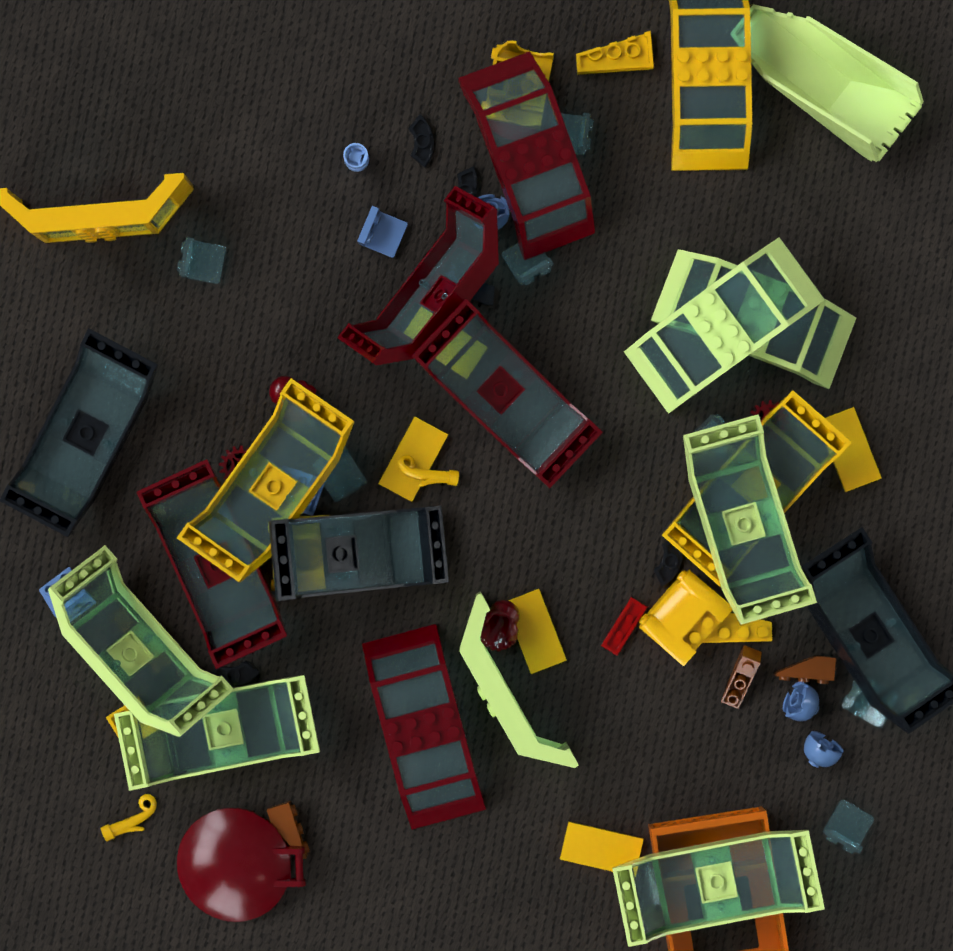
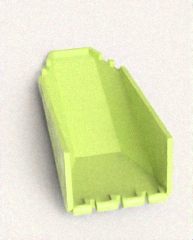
(833, 80)

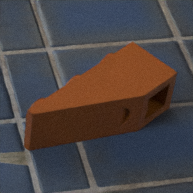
(815, 667)
(741, 676)
(284, 819)

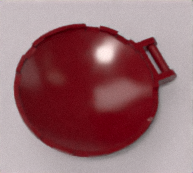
(236, 864)

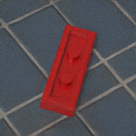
(624, 626)

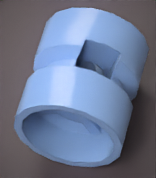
(356, 157)

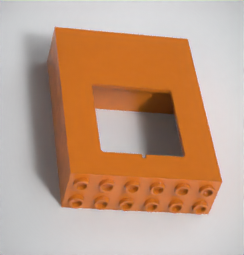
(713, 828)

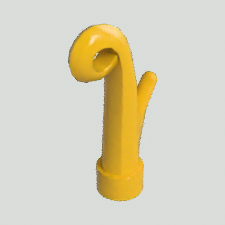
(430, 476)
(129, 824)

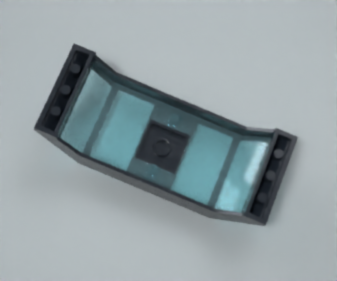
(82, 434)
(358, 552)
(876, 635)

